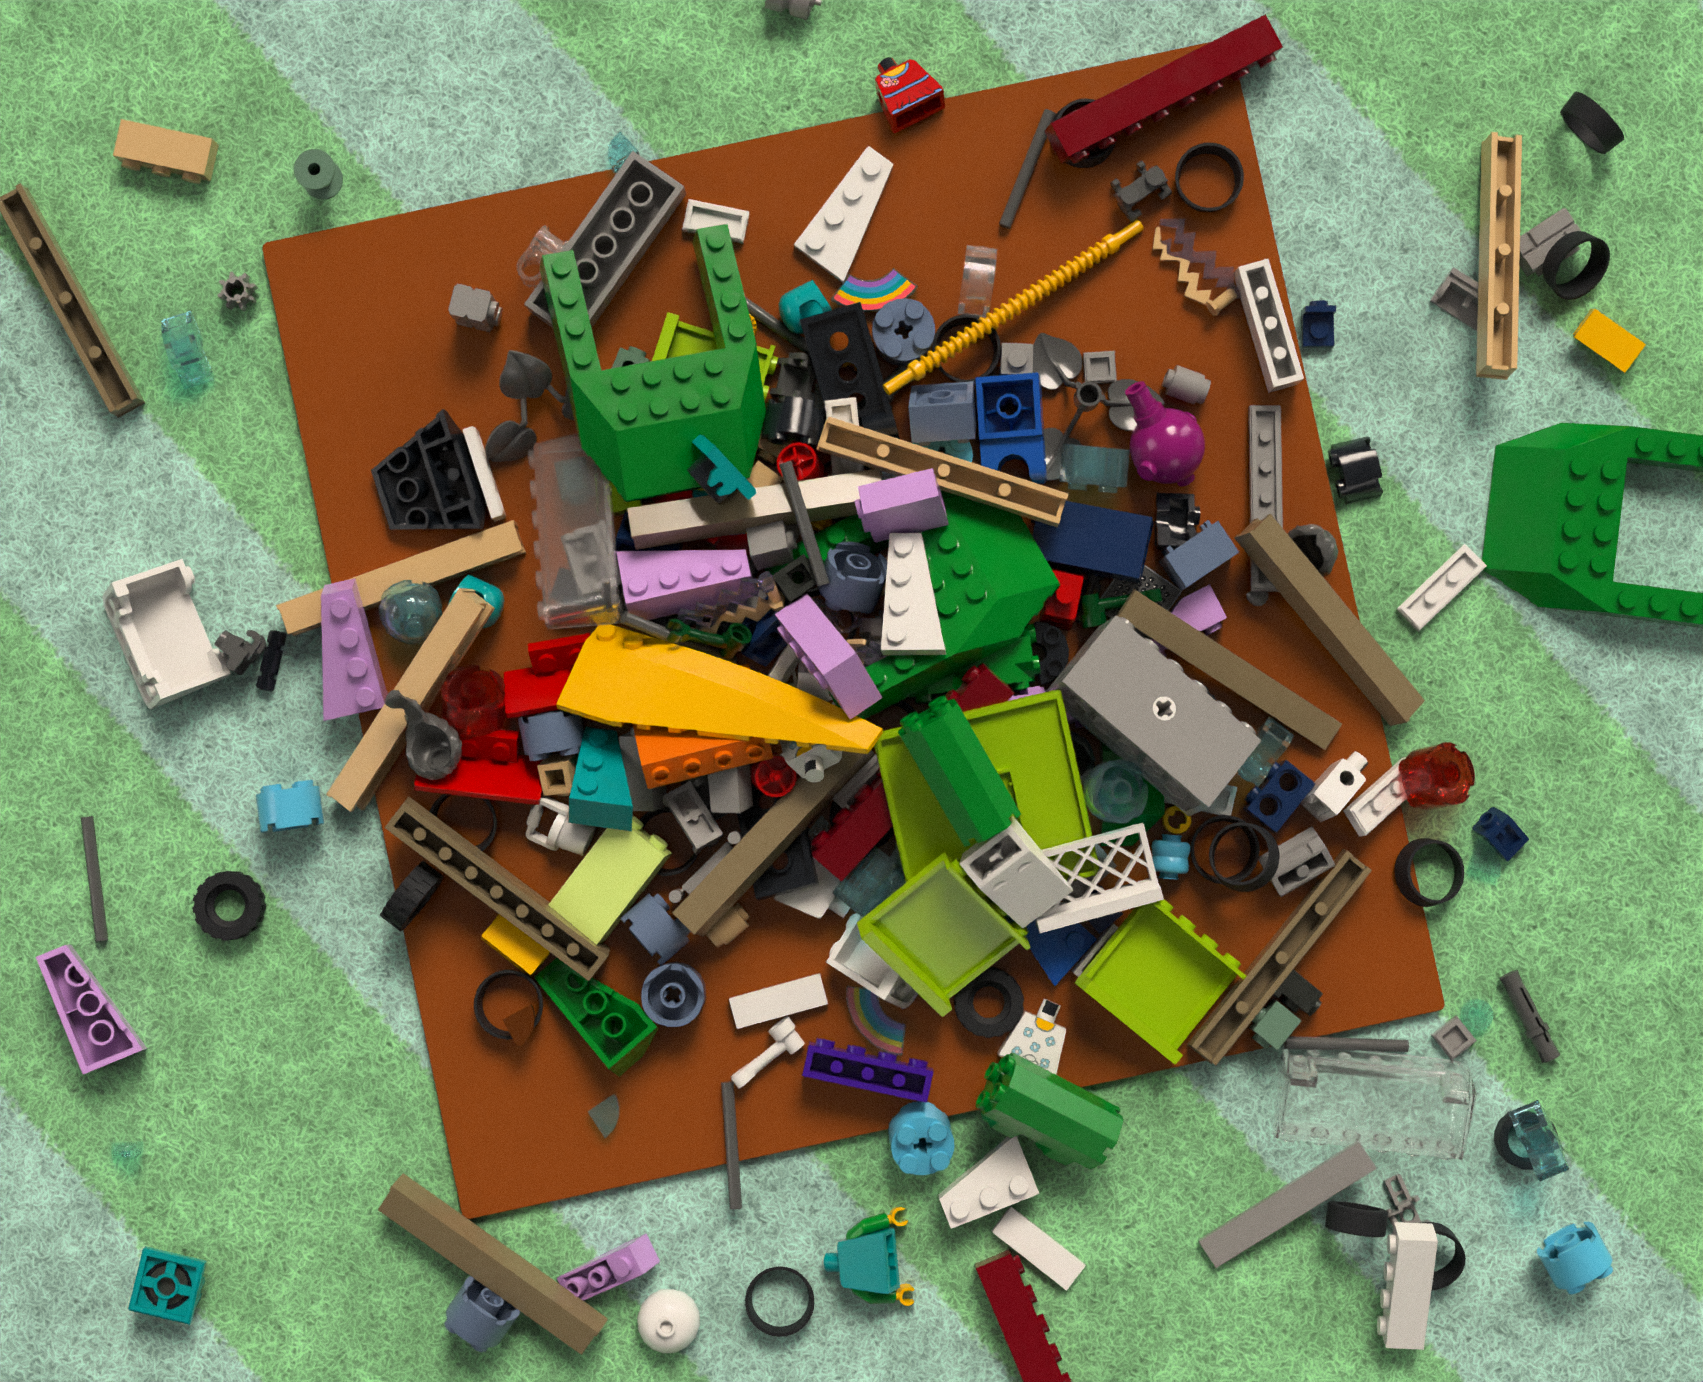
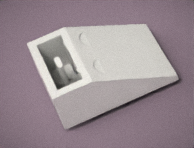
(1015, 874)

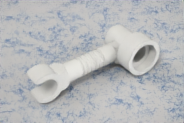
(786, 1039)

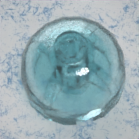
(410, 611)
(1115, 791)

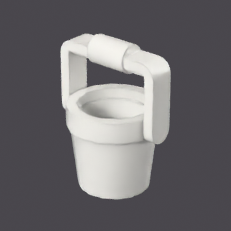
(562, 834)

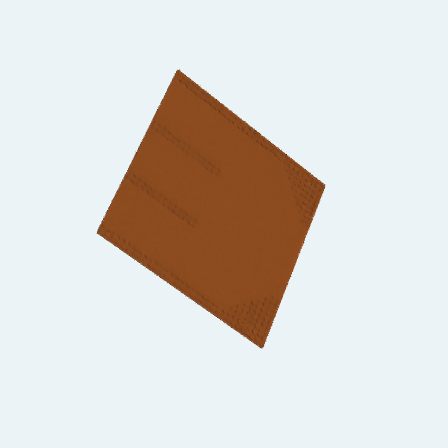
(382, 356)

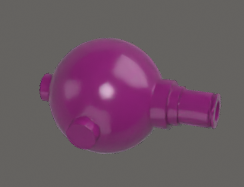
(1165, 441)

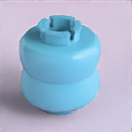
(1170, 856)

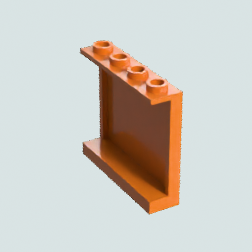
(685, 755)

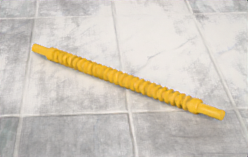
(917, 369)

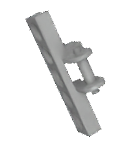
(1401, 1206)

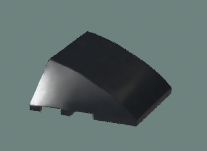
(431, 481)

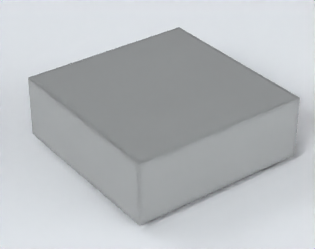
(1099, 367)
(1453, 1037)

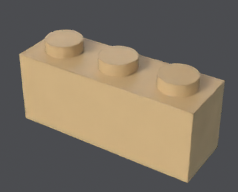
(165, 151)

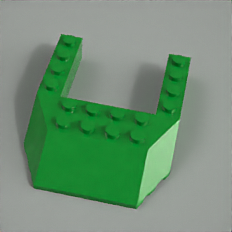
(646, 414)
(1560, 515)
(984, 584)

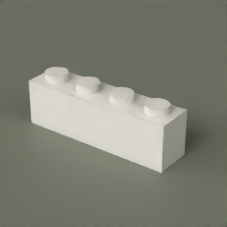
(1268, 325)
(1408, 1285)

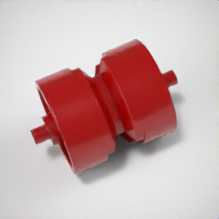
(804, 461)
(773, 776)

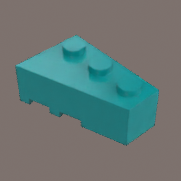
(600, 783)

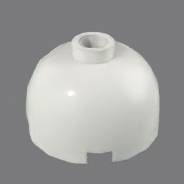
(668, 1320)

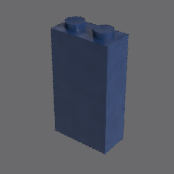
(1096, 541)

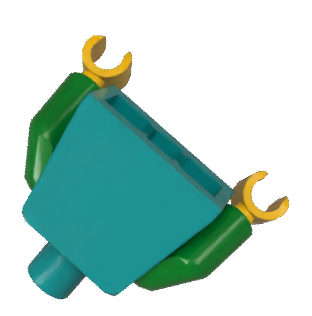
(870, 1260)

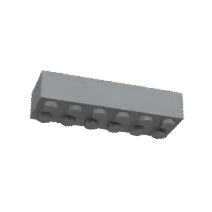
(616, 234)

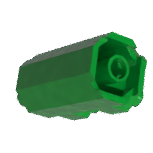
(1011, 664)
(958, 771)
(1050, 1111)

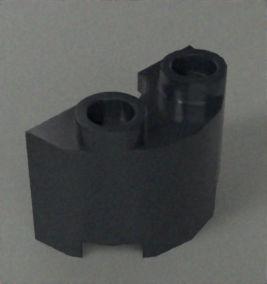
(793, 420)
(1357, 468)
(1175, 519)
(1055, 650)

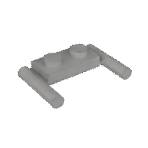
(679, 894)

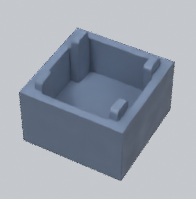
(942, 412)
(1198, 555)

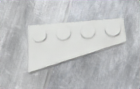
(842, 221)
(910, 607)

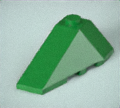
(605, 1019)

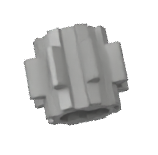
(237, 282)

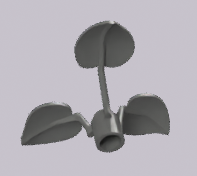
(1056, 364)
(521, 378)

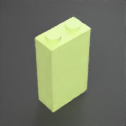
(610, 880)

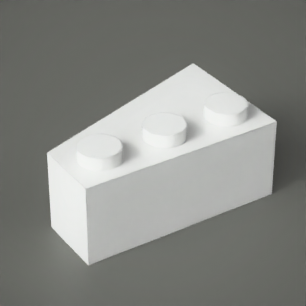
(989, 1185)

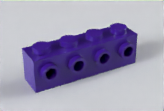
(868, 1071)

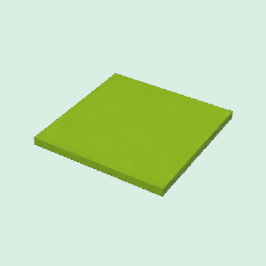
(1036, 762)

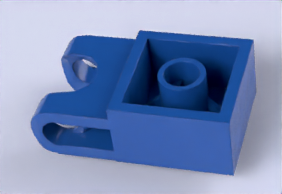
(1015, 435)

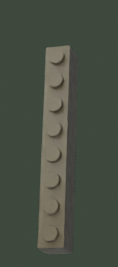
(496, 887)

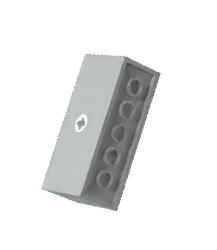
(1154, 715)

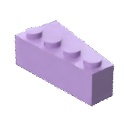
(665, 581)
(827, 655)
(349, 658)
(88, 1014)

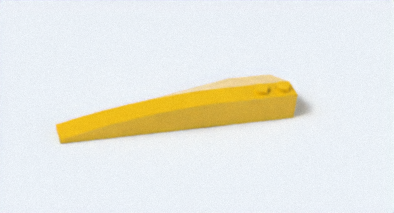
(664, 684)

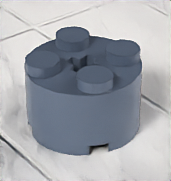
(911, 316)
(854, 577)
(551, 733)
(656, 928)
(672, 1012)
(479, 1315)

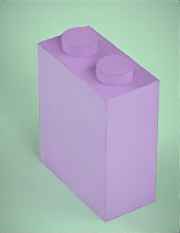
(901, 505)

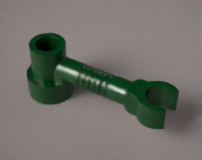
(1095, 608)
(728, 644)

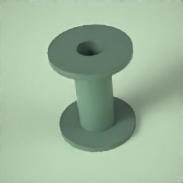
(318, 174)

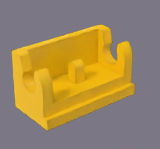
(1608, 340)
(515, 945)

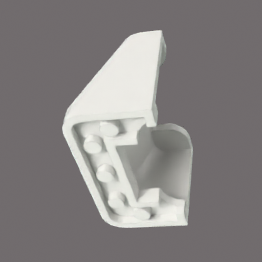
(163, 634)

